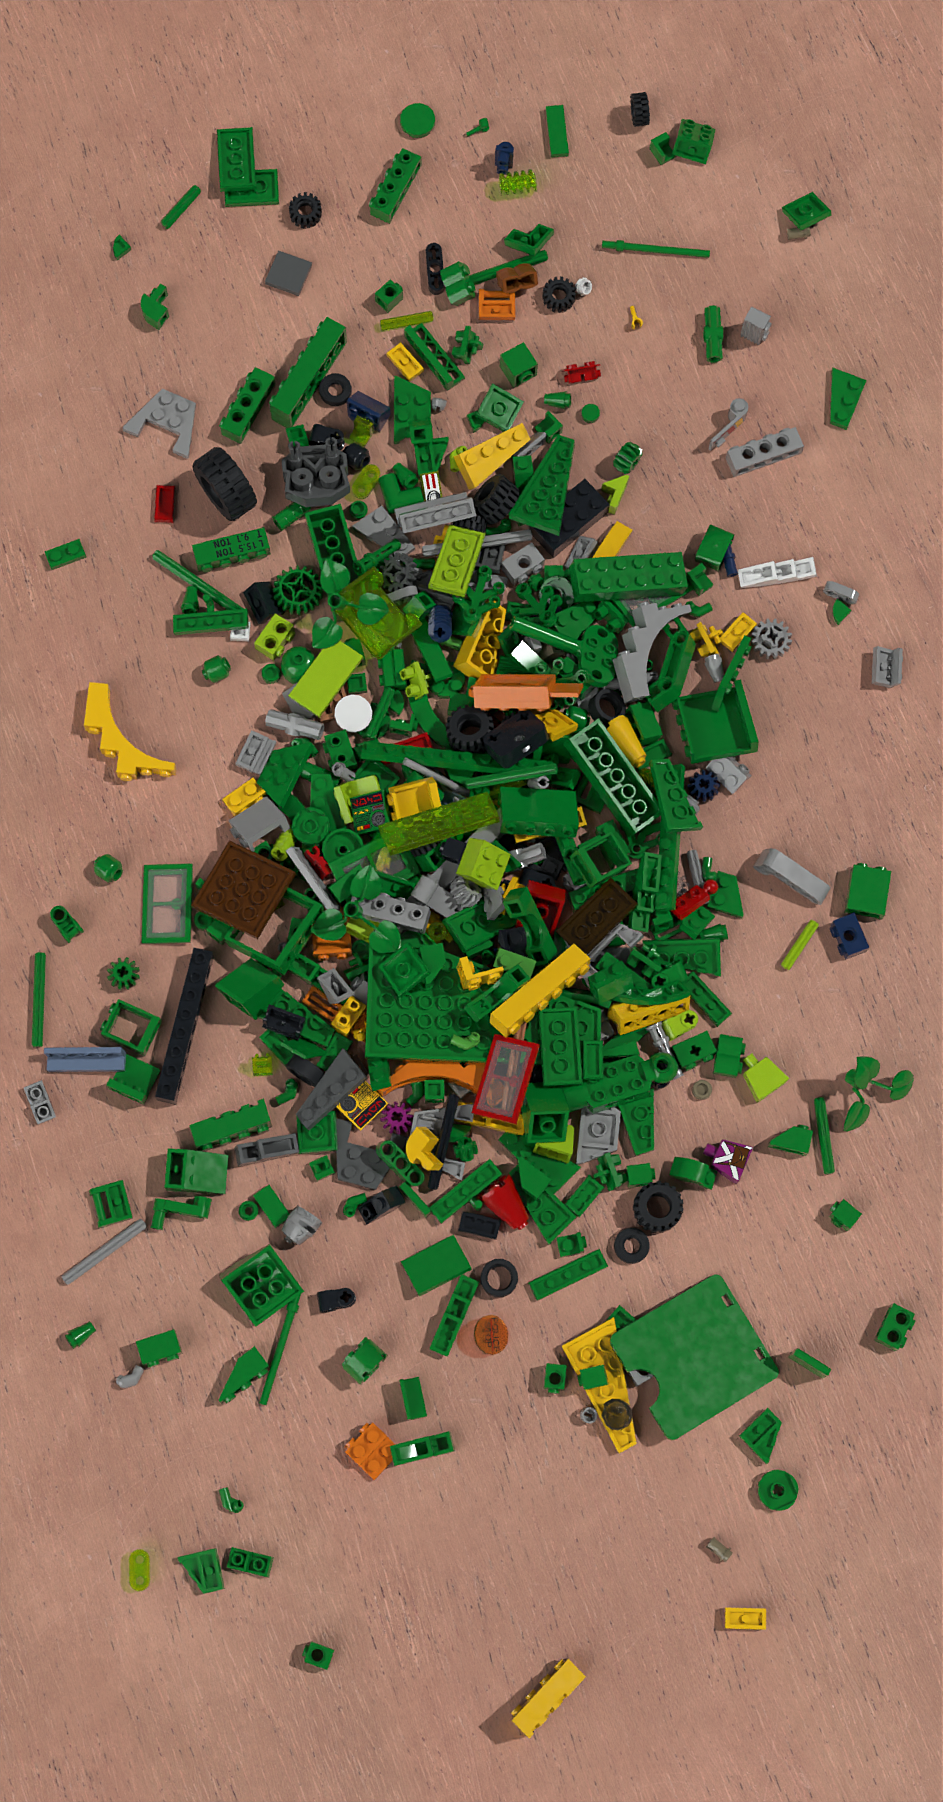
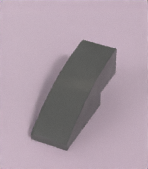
(266, 1149)

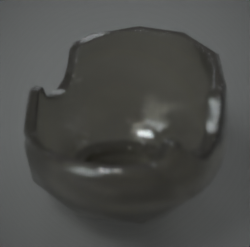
(617, 1414)

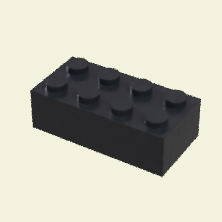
(581, 511)

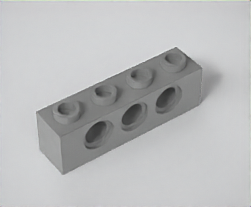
(741, 465)

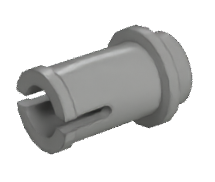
(340, 770)

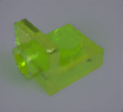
(362, 431)

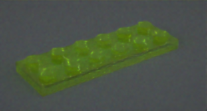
(438, 823)

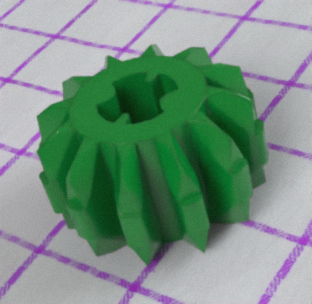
(627, 458)
(119, 968)

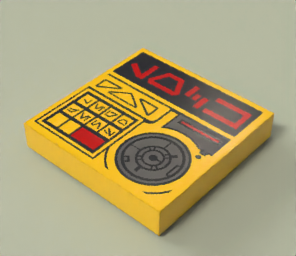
(362, 1105)

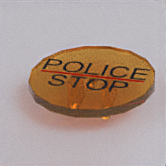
(491, 1334)

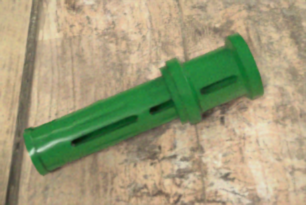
(371, 559)

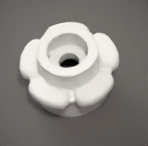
(583, 286)

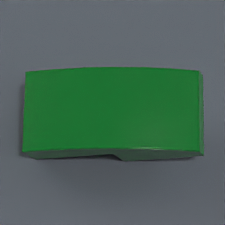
(250, 1562)

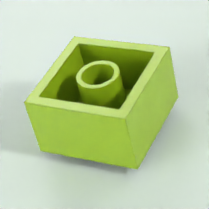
(483, 863)

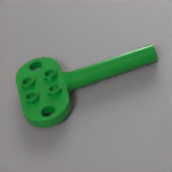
(592, 650)

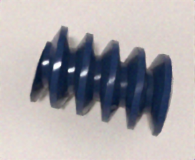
(440, 623)

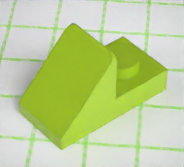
(616, 490)

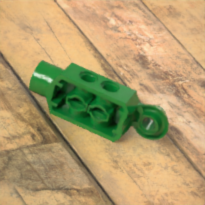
(621, 1083)

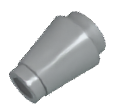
(715, 667)

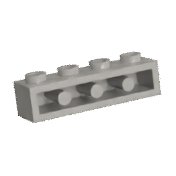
(398, 911)

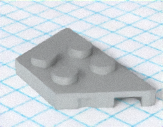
(597, 1134)

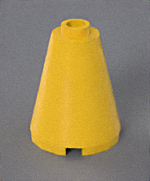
(626, 739)

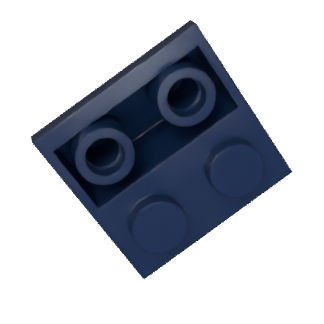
(369, 409)

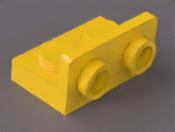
(244, 797)

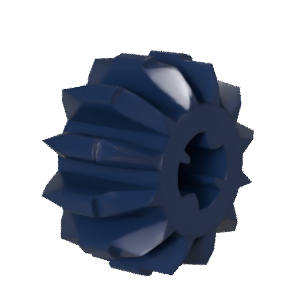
(703, 779)

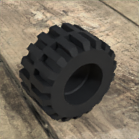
(495, 499)
(465, 718)
(670, 1195)

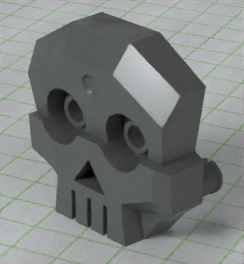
(314, 466)

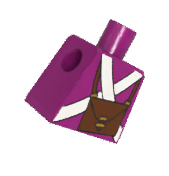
(728, 1158)

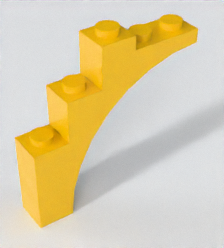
(130, 759)

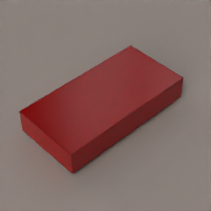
(164, 503)

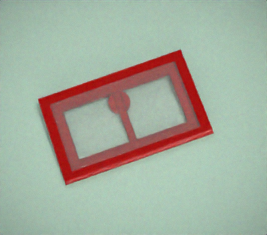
(505, 1079)

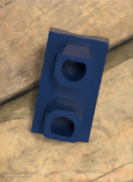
(504, 157)

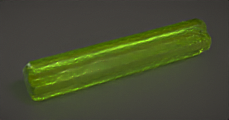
(406, 320)

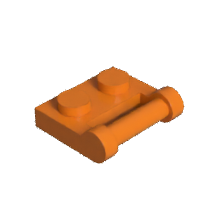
(496, 308)

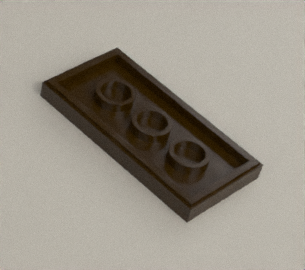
(597, 917)

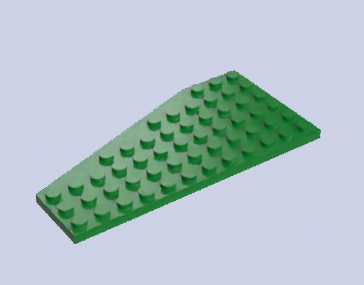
(426, 1019)

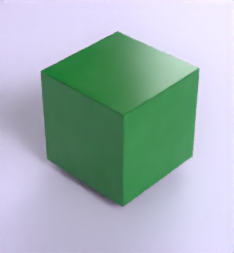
(518, 365)

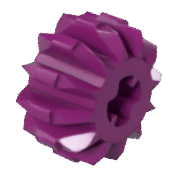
(395, 1124)

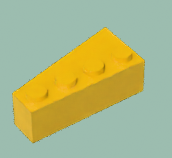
(489, 455)
(547, 1697)

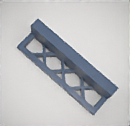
(85, 1059)

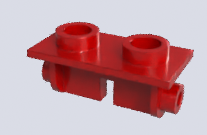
(574, 373)

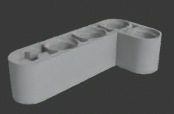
(788, 871)

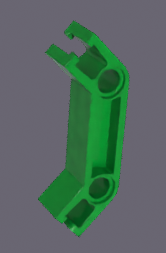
(674, 668)

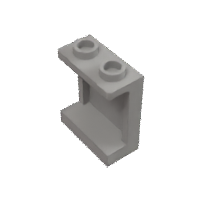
(257, 822)

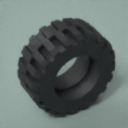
(224, 483)

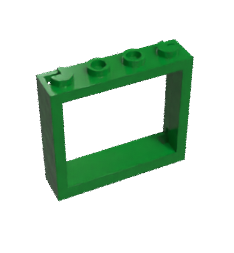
(295, 943)

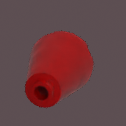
(505, 1202)

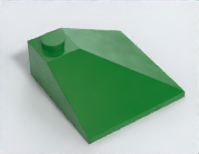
(261, 1284)

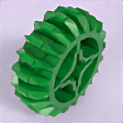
(312, 596)

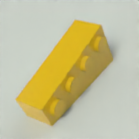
(480, 650)

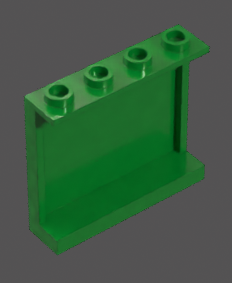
(712, 733)

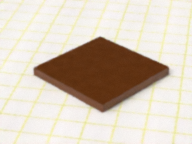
(243, 889)

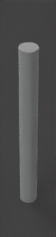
(438, 778)

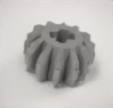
(465, 892)

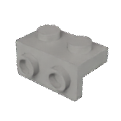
(887, 667)
(729, 772)

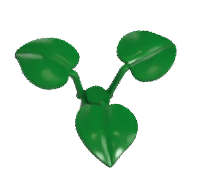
(370, 608)
(331, 924)
(866, 1070)

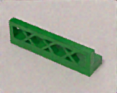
(431, 358)

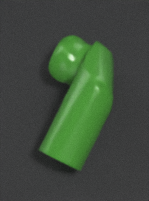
(466, 1043)

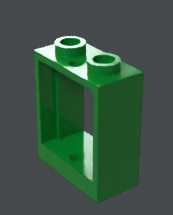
(587, 867)
(148, 1035)

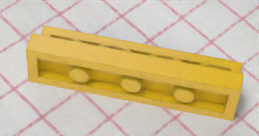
(628, 1012)

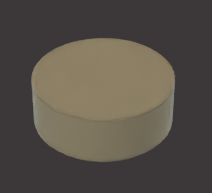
(702, 1090)

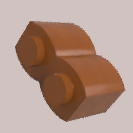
(515, 278)

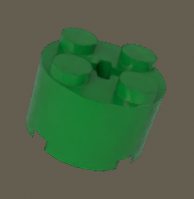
(364, 1360)

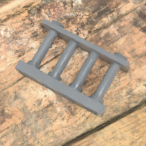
(435, 512)

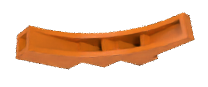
(450, 1072)

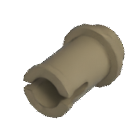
(795, 233)
(719, 1549)

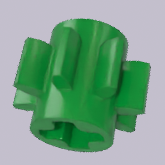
(465, 1149)

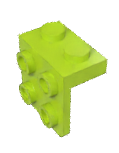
(352, 789)

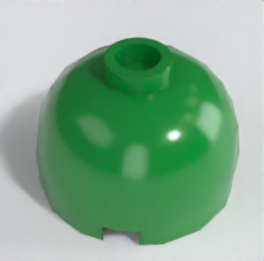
(296, 663)

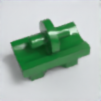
(469, 345)
(615, 619)
(651, 964)
(355, 971)
(608, 1173)

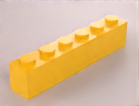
(540, 990)

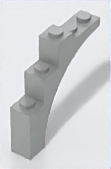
(632, 663)

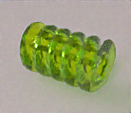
(517, 182)

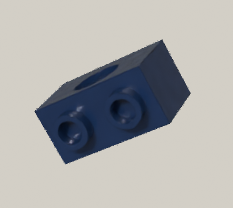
(850, 925)

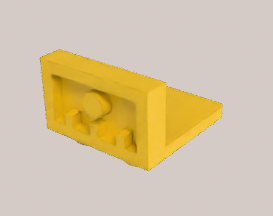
(473, 981)

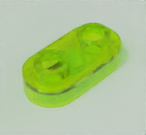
(366, 482)
(139, 1570)

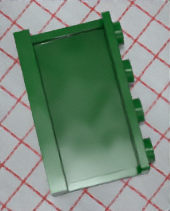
(538, 812)

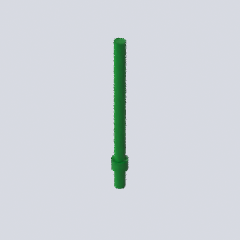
(620, 245)
(292, 1308)

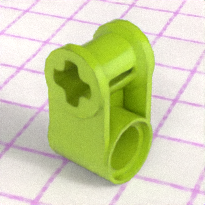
(676, 1025)

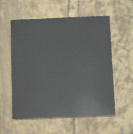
(288, 273)

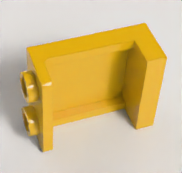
(413, 798)

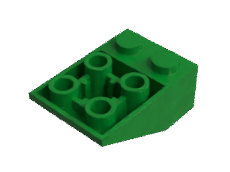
(196, 1171)

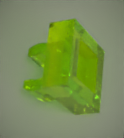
(262, 1065)

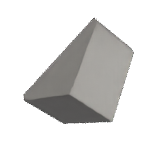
(334, 987)

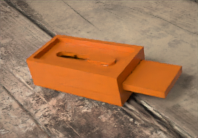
(520, 691)

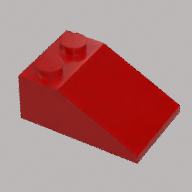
(549, 903)

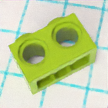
(270, 635)

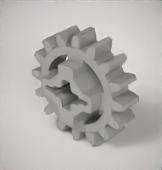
(776, 632)

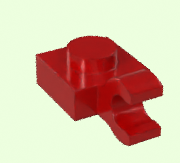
(318, 863)

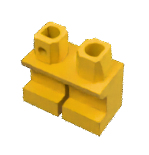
(348, 1016)

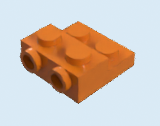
(371, 1450)

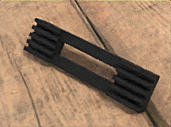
(550, 865)

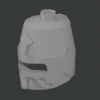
(300, 1226)

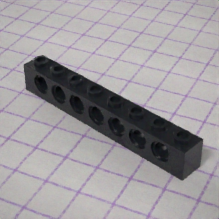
(184, 1026)

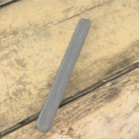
(489, 541)

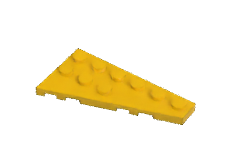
(594, 1350)

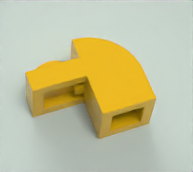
(419, 1149)

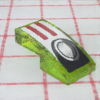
(431, 486)

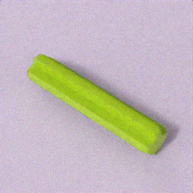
(799, 944)

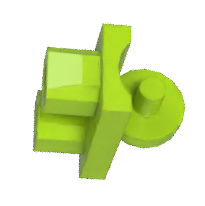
(417, 679)

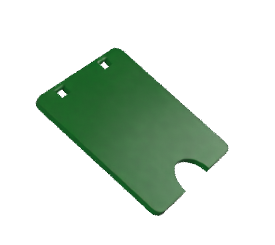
(696, 1354)

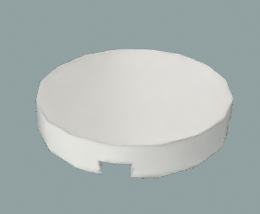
(353, 713)

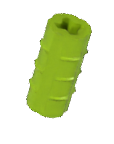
(284, 842)

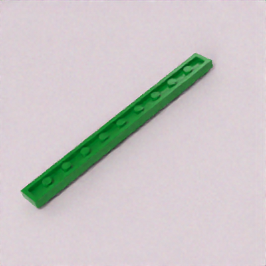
(441, 758)

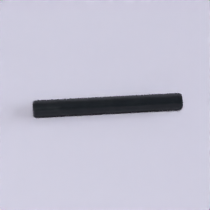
(444, 1138)

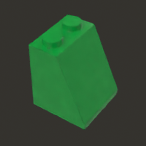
(251, 987)
(545, 1114)

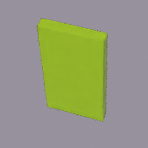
(456, 561)
(325, 678)

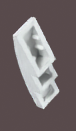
(777, 573)

